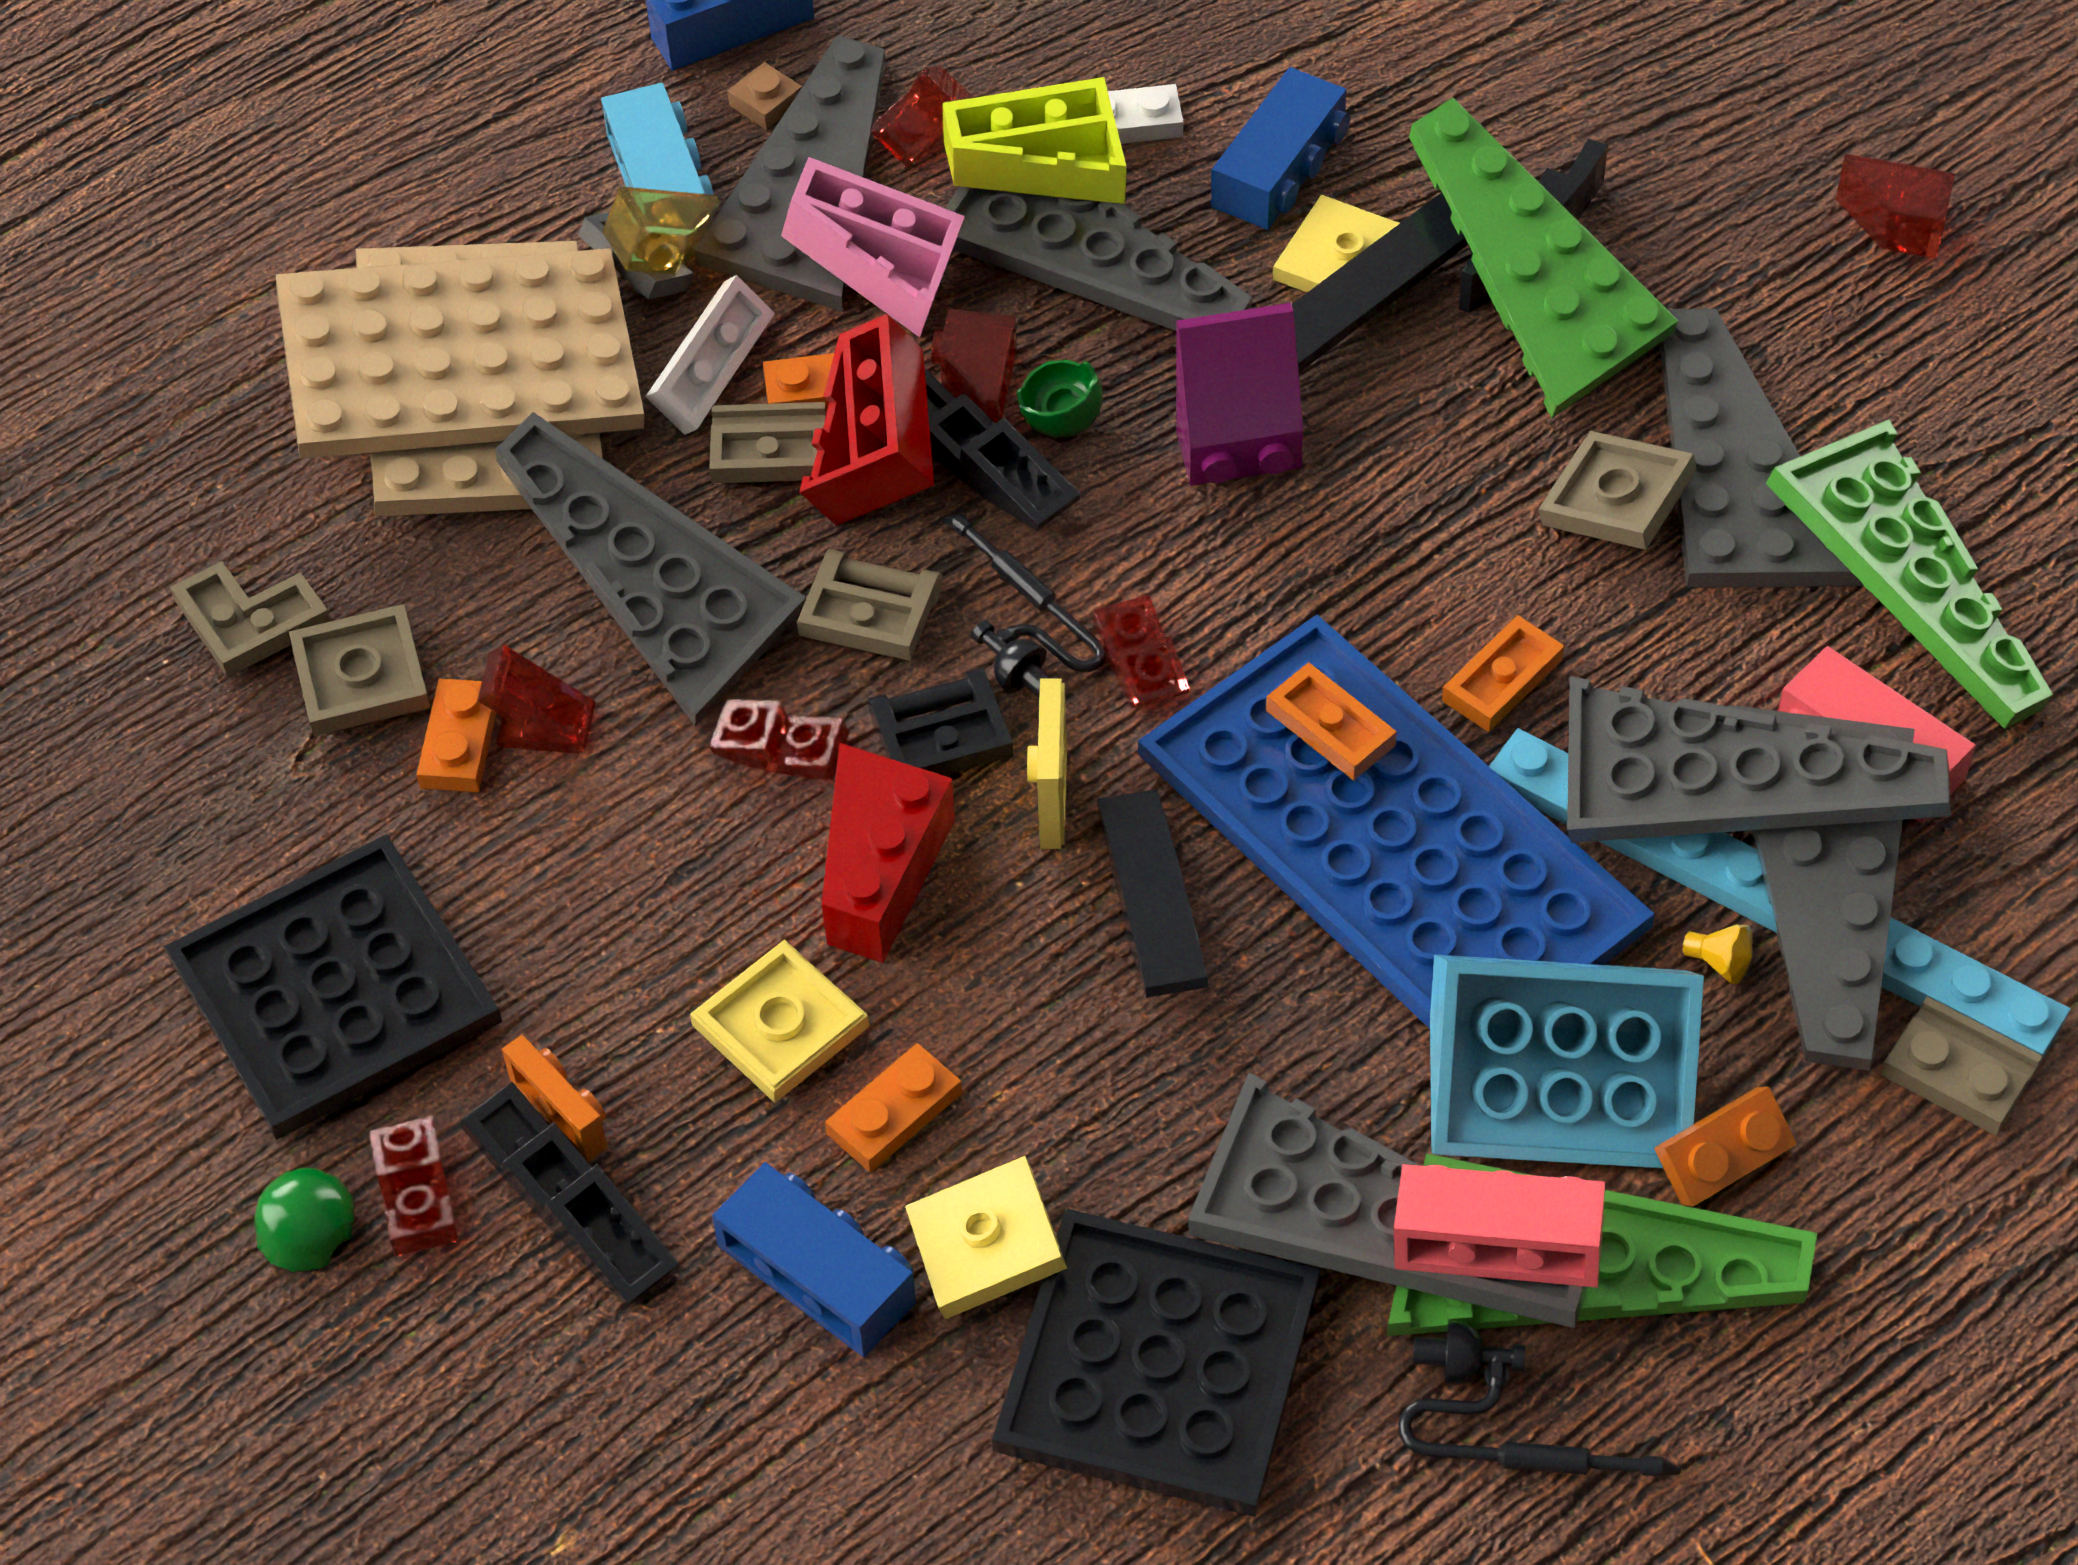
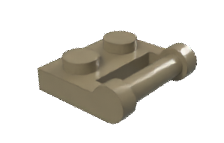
(866, 616)

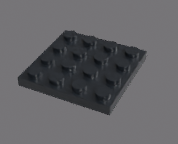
(332, 986)
(1158, 1362)

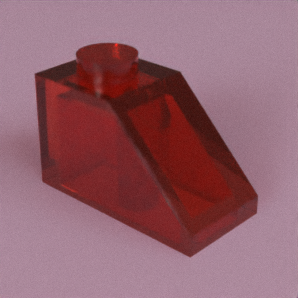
(1896, 203)
(977, 358)

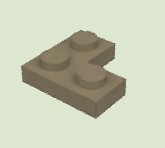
(244, 628)

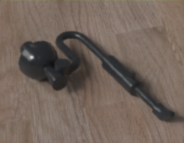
(1021, 660)
(1463, 1360)

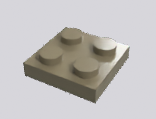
(1617, 489)
(359, 670)

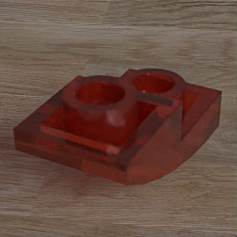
(1140, 652)
(770, 740)
(413, 1186)

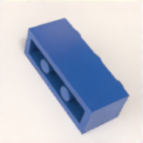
(702, 28)
(1279, 148)
(815, 1258)

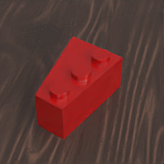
(875, 424)
(880, 847)

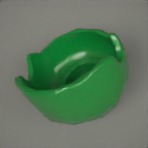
(1060, 398)
(303, 1219)

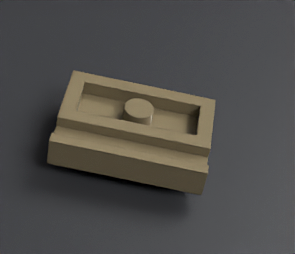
(764, 441)
(1961, 1065)

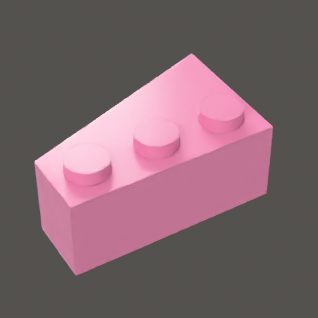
(873, 239)

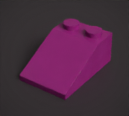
(1238, 394)

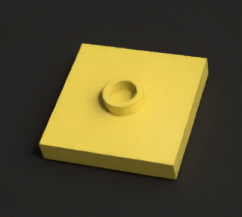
(1327, 241)
(1049, 764)
(779, 1020)
(985, 1237)

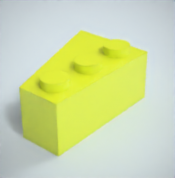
(1038, 142)

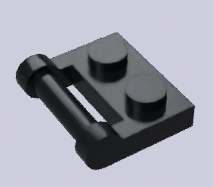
(945, 739)

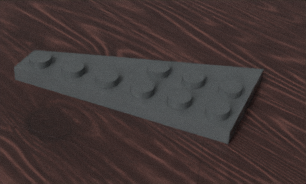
(824, 122)
(1093, 253)
(1728, 516)
(669, 583)
(1717, 768)
(1833, 915)
(1331, 1202)

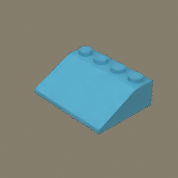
(1561, 1059)

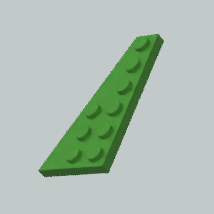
(1544, 271)
(1651, 1263)

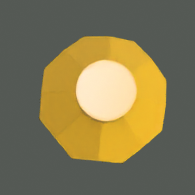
(1725, 950)

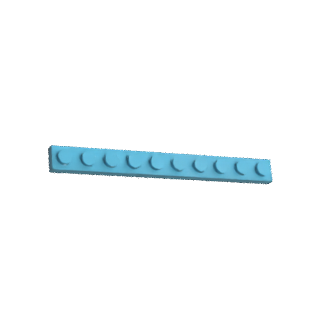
(1734, 878)

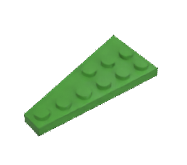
(1907, 553)

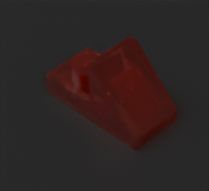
(917, 118)
(535, 705)

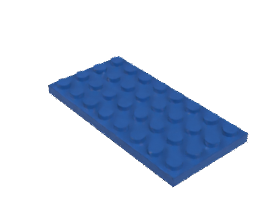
(1408, 855)

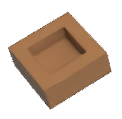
(763, 95)

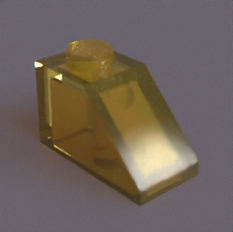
(657, 227)

